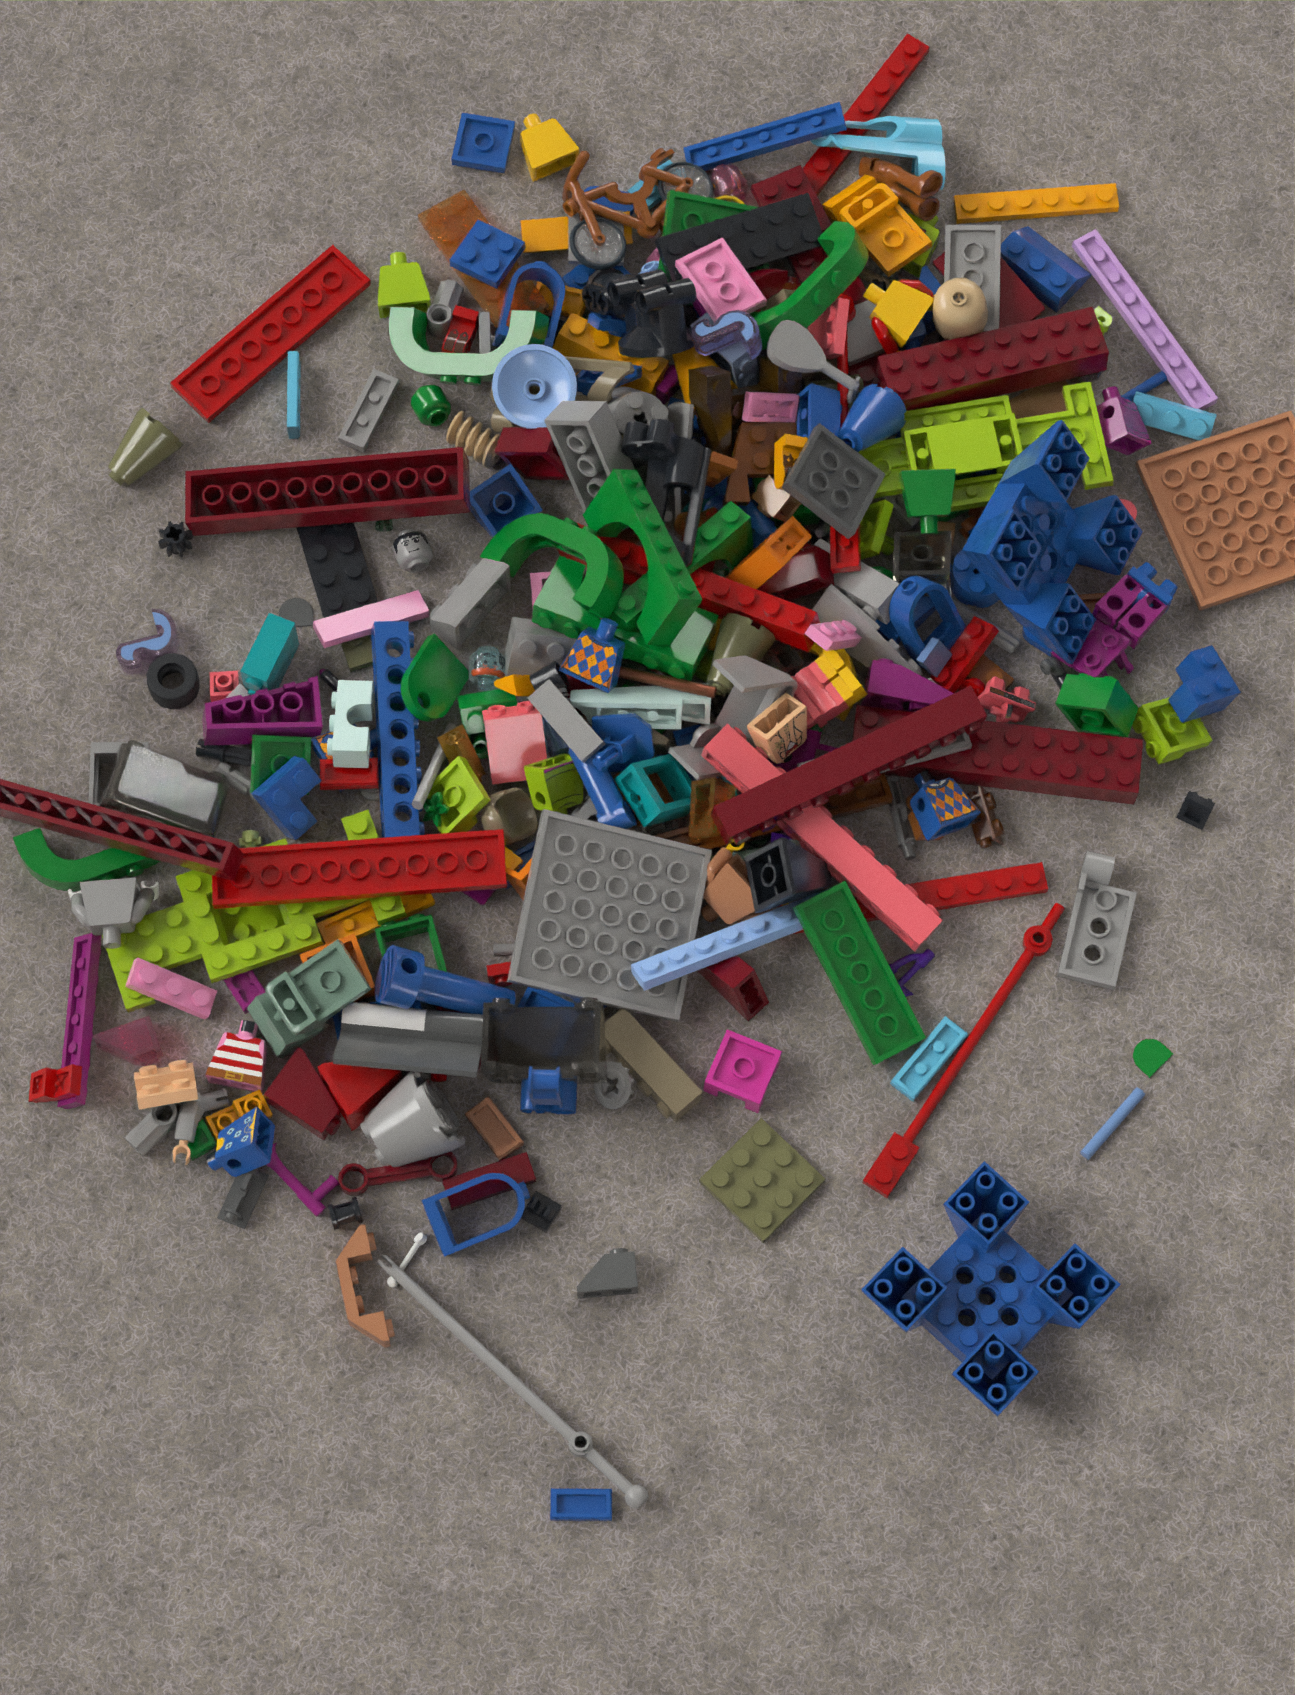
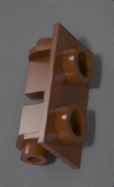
(989, 827)

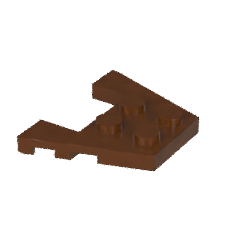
(755, 456)

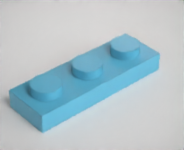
(1174, 417)

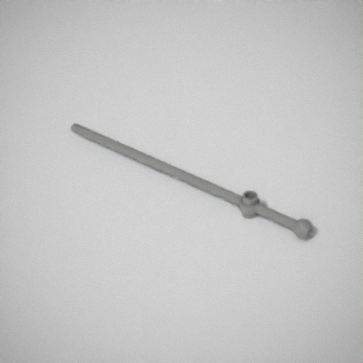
(634, 1496)

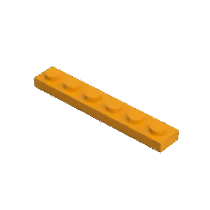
(1036, 203)

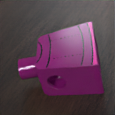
(1121, 423)

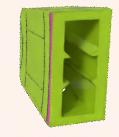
(554, 784)

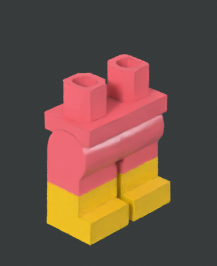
(827, 688)

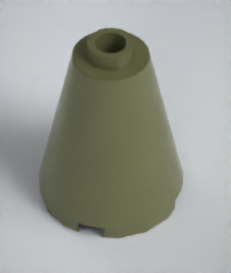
(142, 448)
(735, 639)

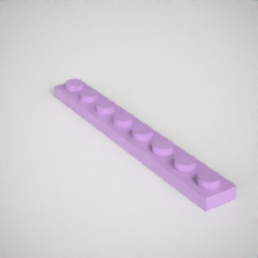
(1144, 321)

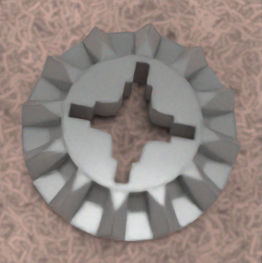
(616, 1098)

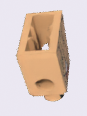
(780, 728)

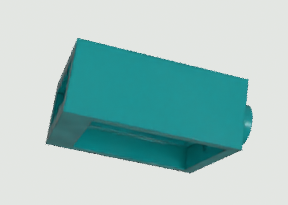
(651, 808)

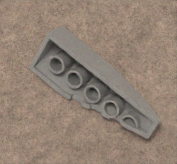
(872, 646)

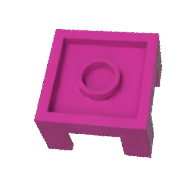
(742, 1069)

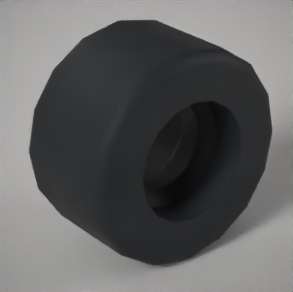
(177, 697)

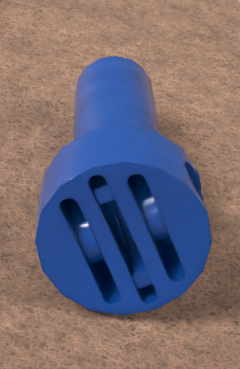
(405, 978)

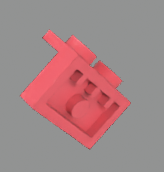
(831, 328)

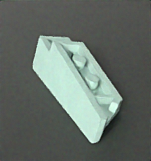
(655, 704)

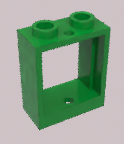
(413, 926)

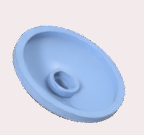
(528, 367)

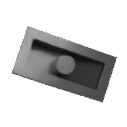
(610, 1276)

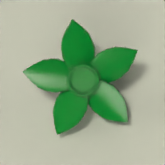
(434, 808)

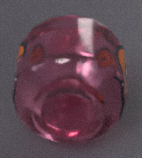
(729, 181)

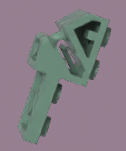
(304, 999)

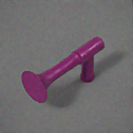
(310, 1199)

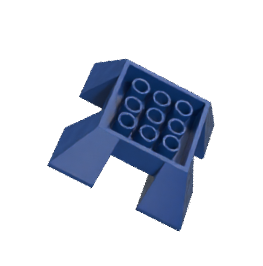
(1034, 539)
(934, 1298)

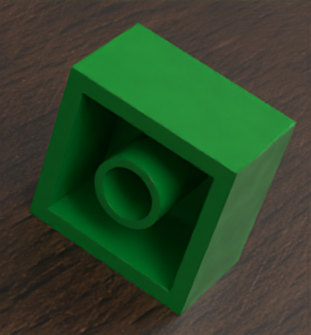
(1097, 705)

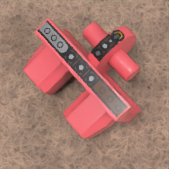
(1006, 705)

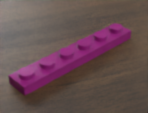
(81, 1011)

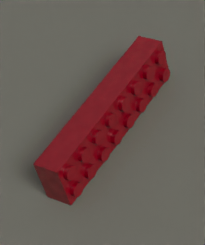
(996, 361)

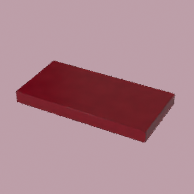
(1016, 300)

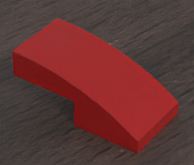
(55, 1084)

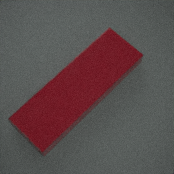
(516, 1167)

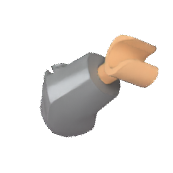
(189, 1117)

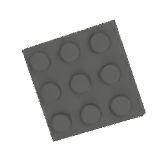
(833, 481)

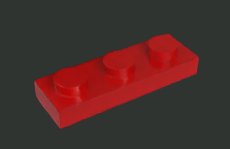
(966, 653)

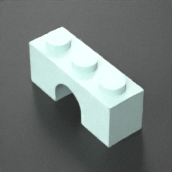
(349, 743)

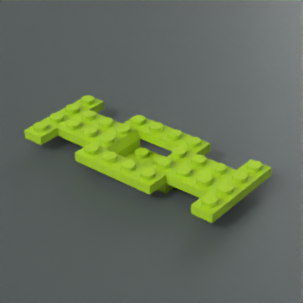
(985, 437)
(237, 937)

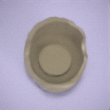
(511, 812)

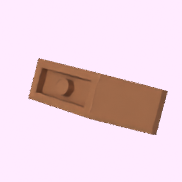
(356, 1251)

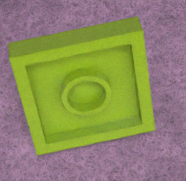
(874, 529)

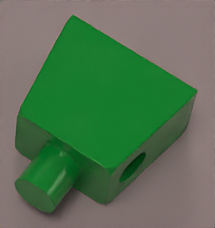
(928, 495)

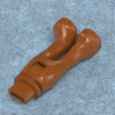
(895, 177)

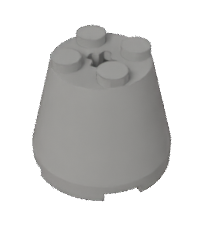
(635, 405)
(412, 1122)

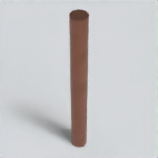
(667, 682)

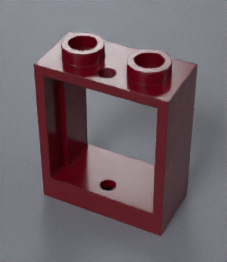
(531, 453)

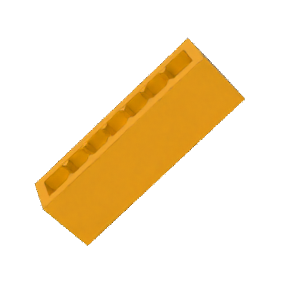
(552, 234)

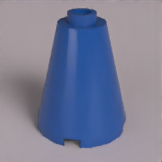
(873, 417)

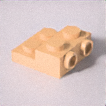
(165, 1084)

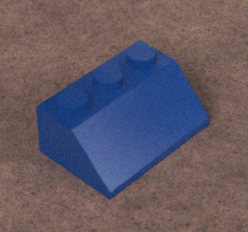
(1043, 267)

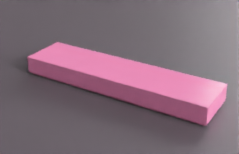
(359, 621)

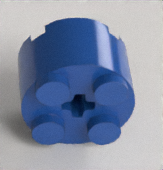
(970, 585)

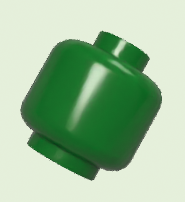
(430, 405)

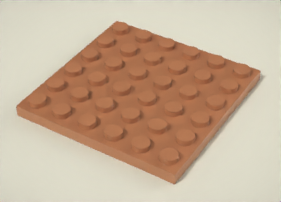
(1229, 508)

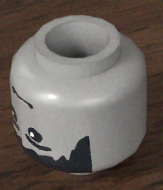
(412, 550)

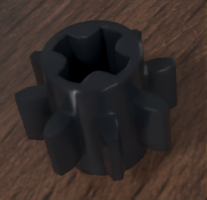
(178, 546)

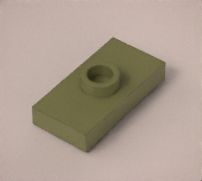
(358, 653)

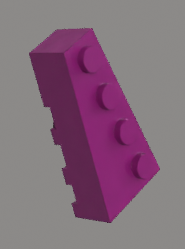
(277, 712)

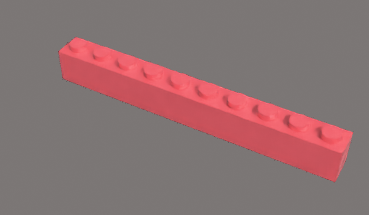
(820, 835)

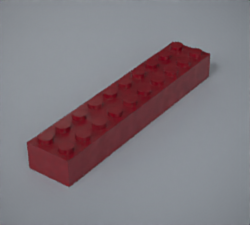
(327, 491)
(1029, 759)

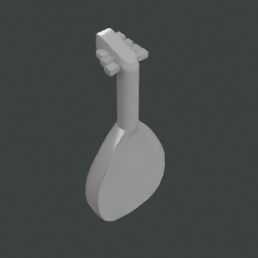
(798, 351)

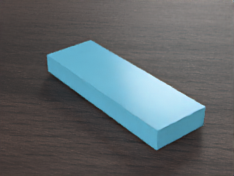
(293, 394)
(929, 1058)

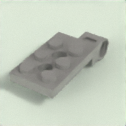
(1094, 903)

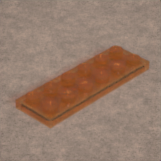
(448, 226)

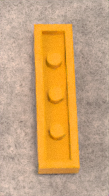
(362, 918)

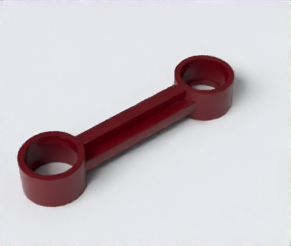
(391, 1174)

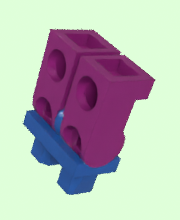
(1139, 599)

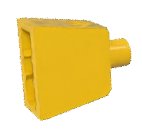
(546, 147)

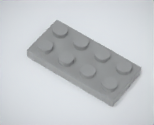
(976, 255)

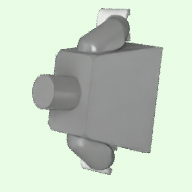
(112, 906)

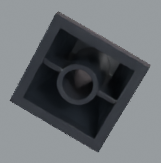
(784, 874)

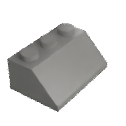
(470, 601)

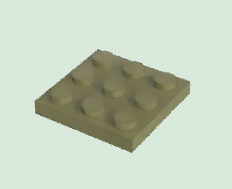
(762, 1180)

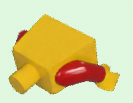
(898, 311)

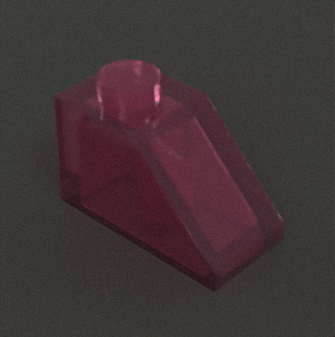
(131, 1042)

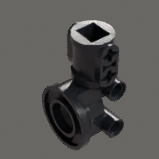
(648, 307)

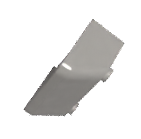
(753, 691)

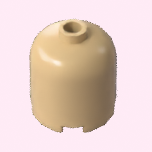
(959, 316)

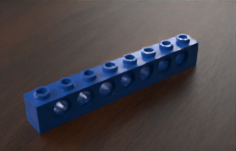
(387, 636)

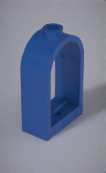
(540, 272)
(902, 610)
(441, 1226)

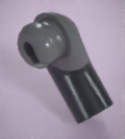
(1054, 667)

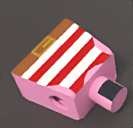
(239, 1060)

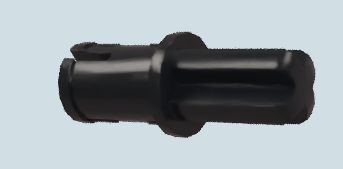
(225, 753)

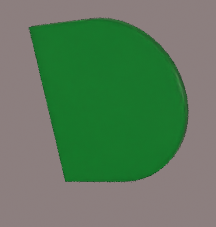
(1150, 1055)

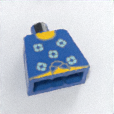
(244, 1144)

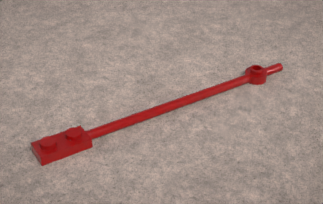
(844, 552)
(900, 1150)

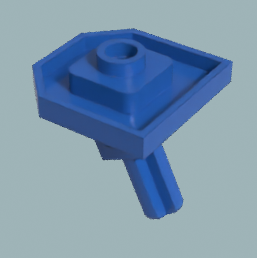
(625, 739)

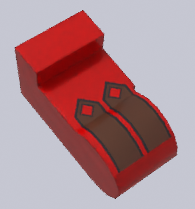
(461, 330)

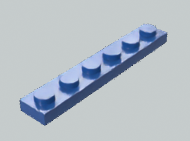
(767, 137)

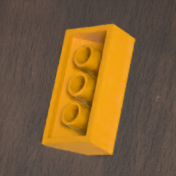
(584, 341)

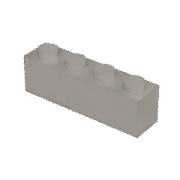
(865, 588)

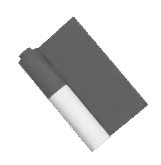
(410, 1039)

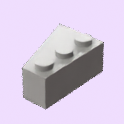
(533, 647)

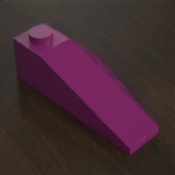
(899, 688)

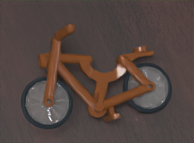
(600, 242)

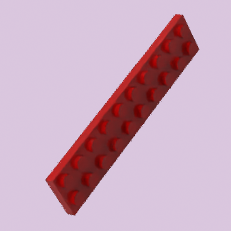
(365, 869)

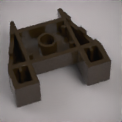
(722, 408)

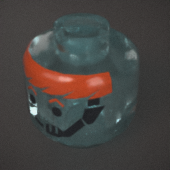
(486, 666)

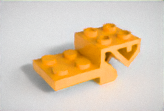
(880, 222)

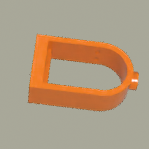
(770, 554)

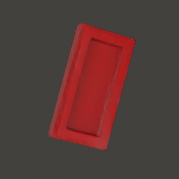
(348, 778)

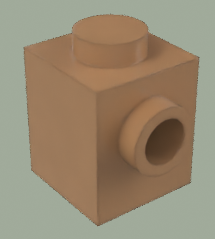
(774, 501)

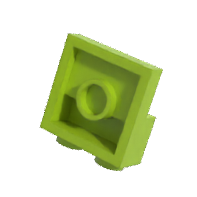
(1165, 733)
(462, 794)

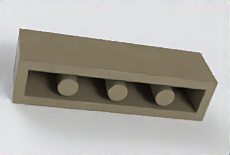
(650, 1066)

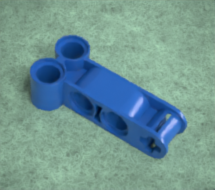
(548, 1092)

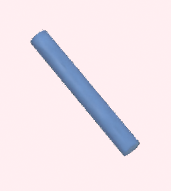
(1112, 1123)

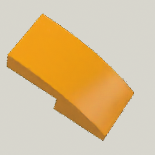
(240, 1106)

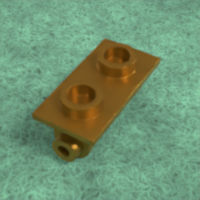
(457, 743)

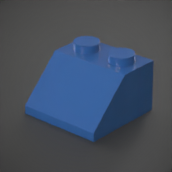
(502, 500)

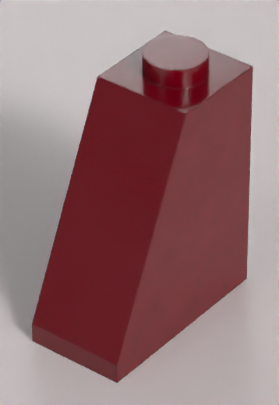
(738, 985)
(303, 1097)

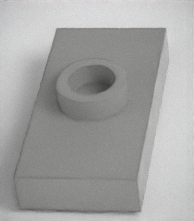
(485, 338)

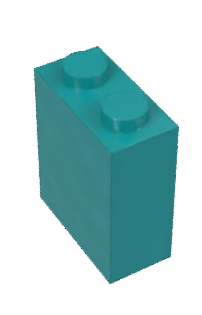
(270, 655)

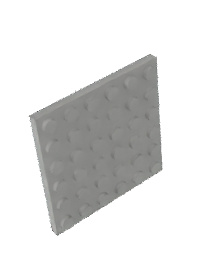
(602, 903)

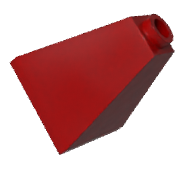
(357, 1088)

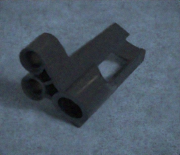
(671, 464)

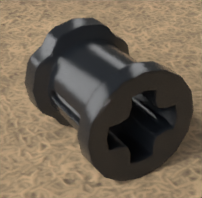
(345, 1213)

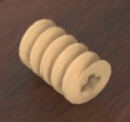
(473, 440)

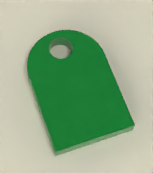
(434, 677)

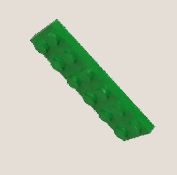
(859, 973)

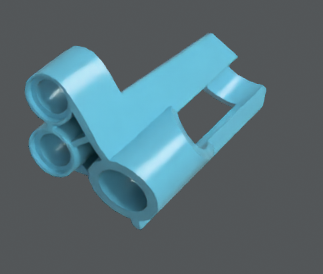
(904, 138)

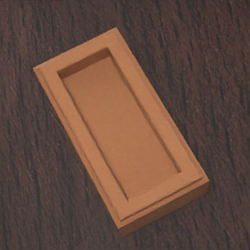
(494, 1128)

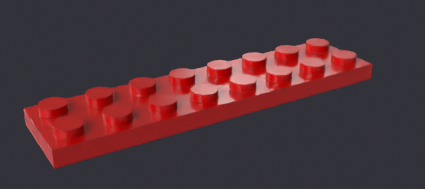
(270, 333)

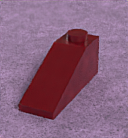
(801, 575)

